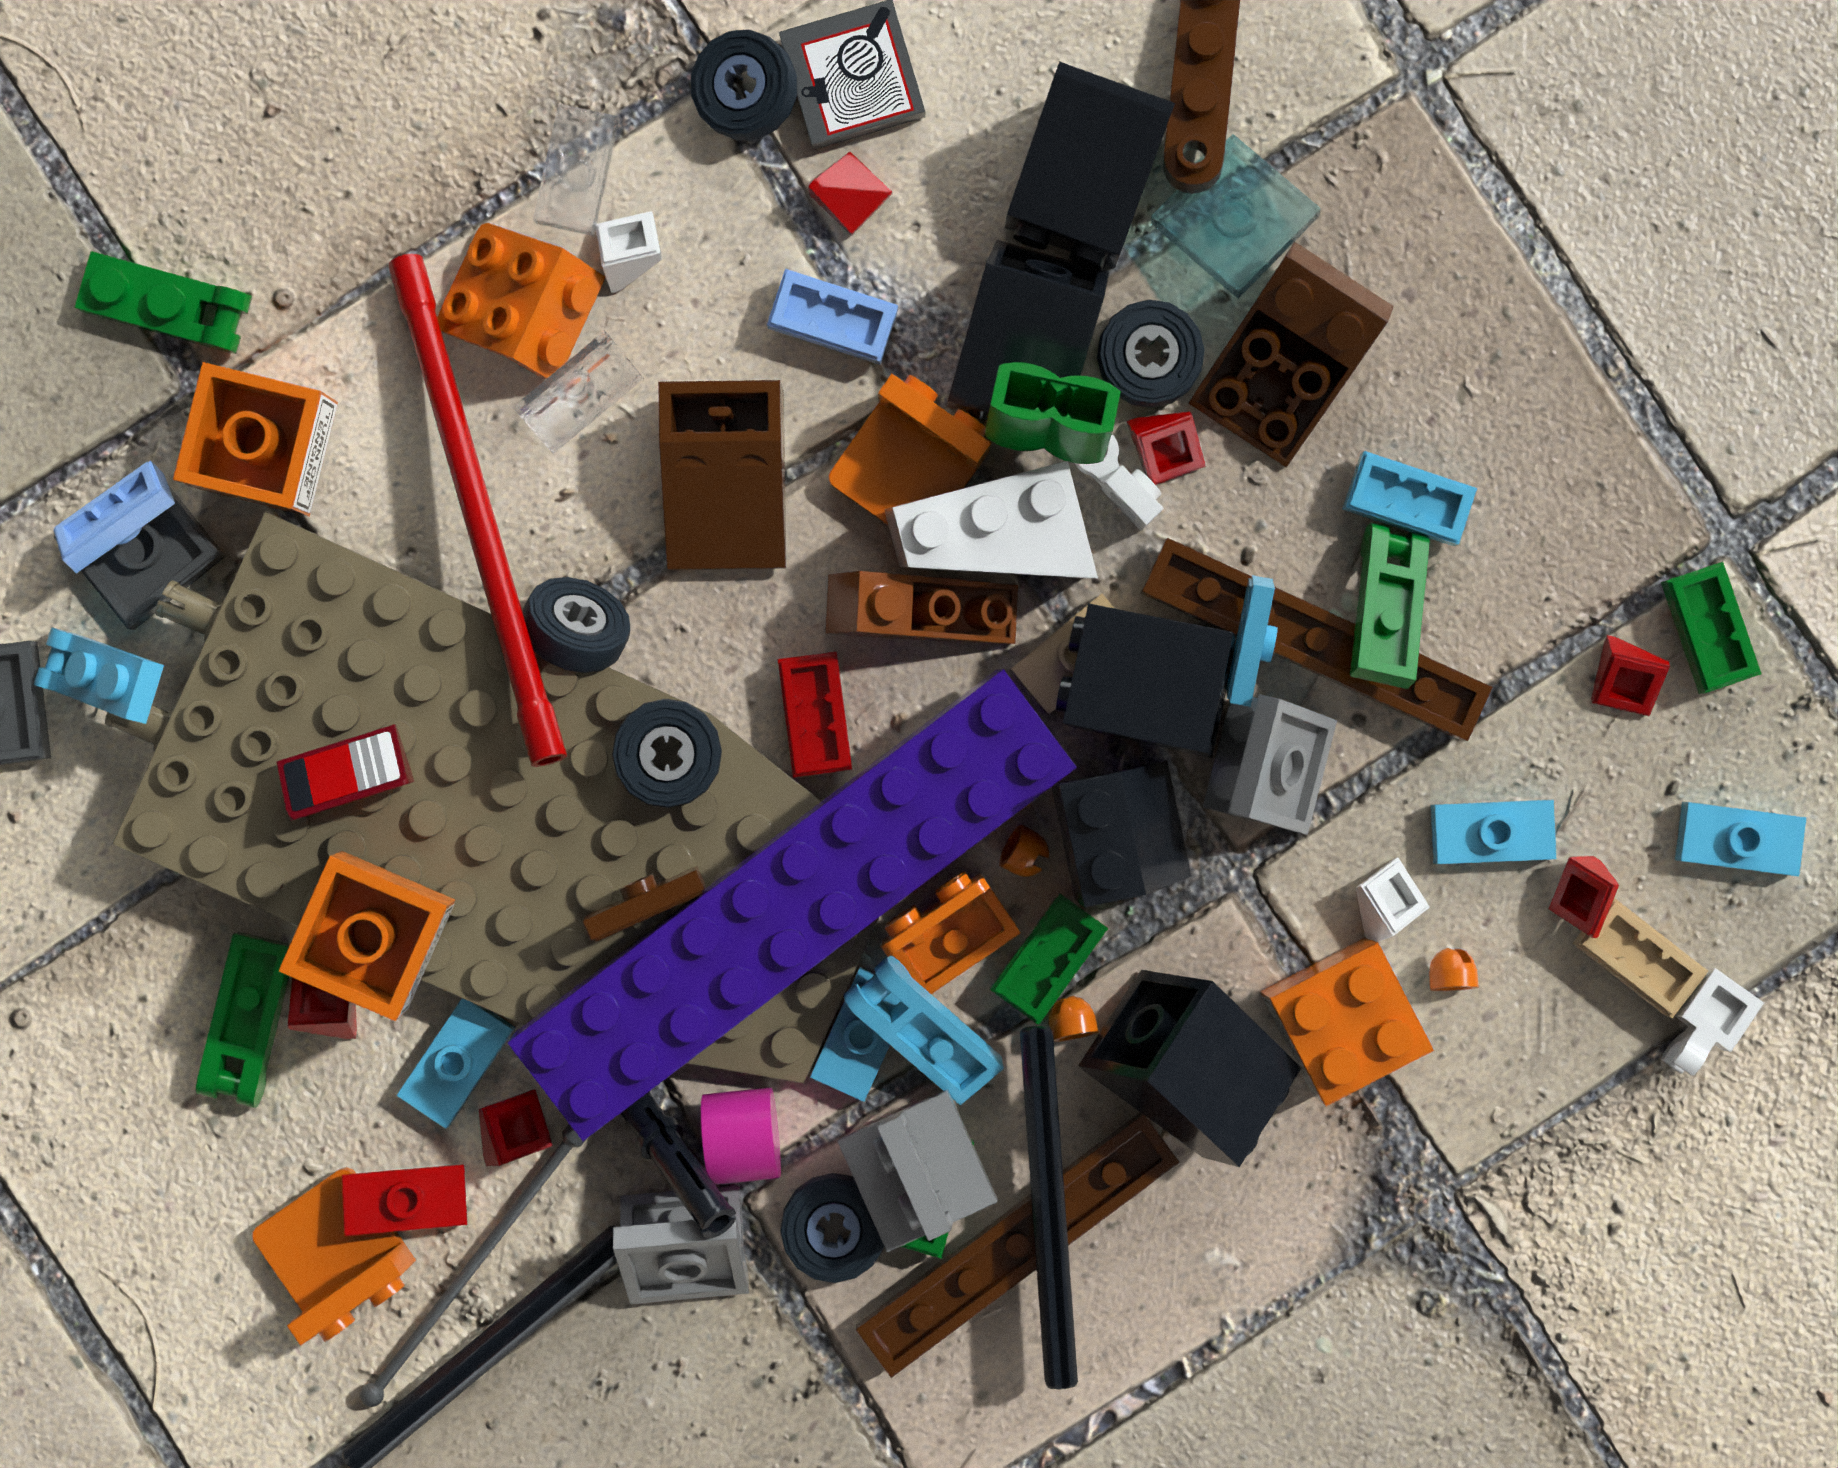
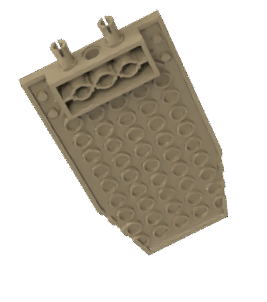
(342, 646)

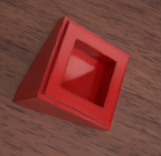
(849, 192)
(1167, 445)
(1628, 677)
(1584, 894)
(320, 1012)
(513, 1129)

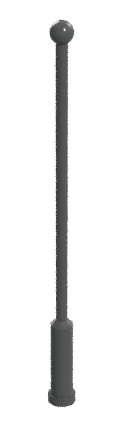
(373, 1393)

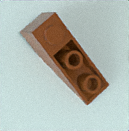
(920, 608)

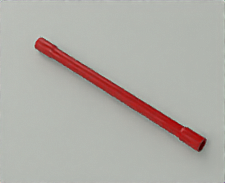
(534, 711)

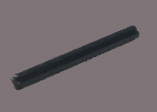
(1048, 1207)
(482, 1353)

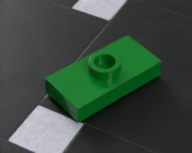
(1711, 628)
(1048, 958)

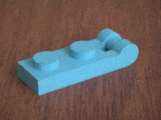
(100, 675)
(924, 1031)

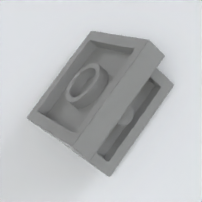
(1270, 763)
(917, 1171)
(669, 1258)

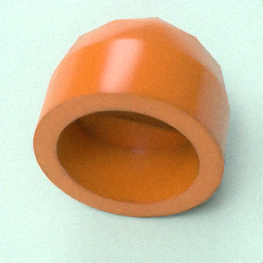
(1022, 851)
(1453, 971)
(1072, 1019)

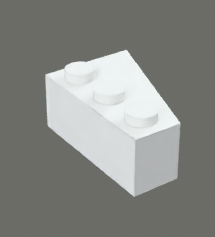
(999, 526)

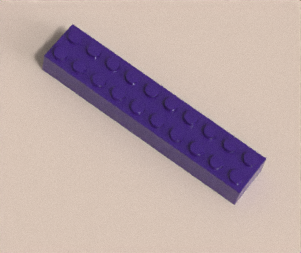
(791, 904)

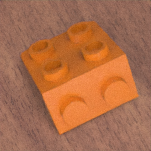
(520, 299)
(909, 450)
(951, 933)
(324, 1267)

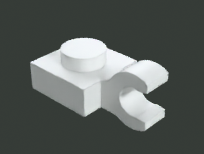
(1130, 492)
(1716, 1016)

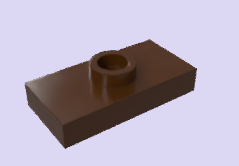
(643, 900)

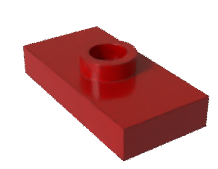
(815, 714)
(404, 1199)

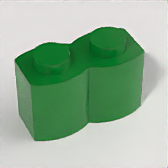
(1063, 415)

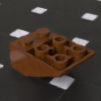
(1291, 354)
(723, 474)

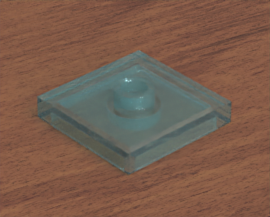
(1239, 221)

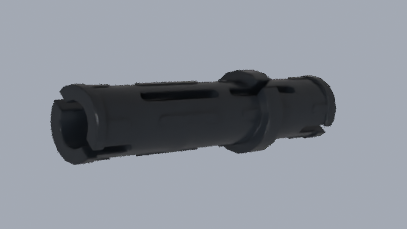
(661, 1141)

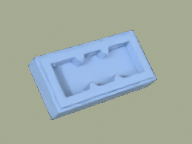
(832, 316)
(113, 516)

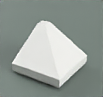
(627, 248)
(1389, 901)

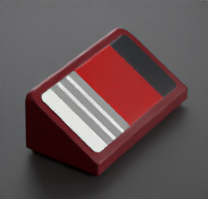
(343, 772)

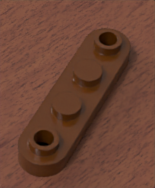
(1201, 92)

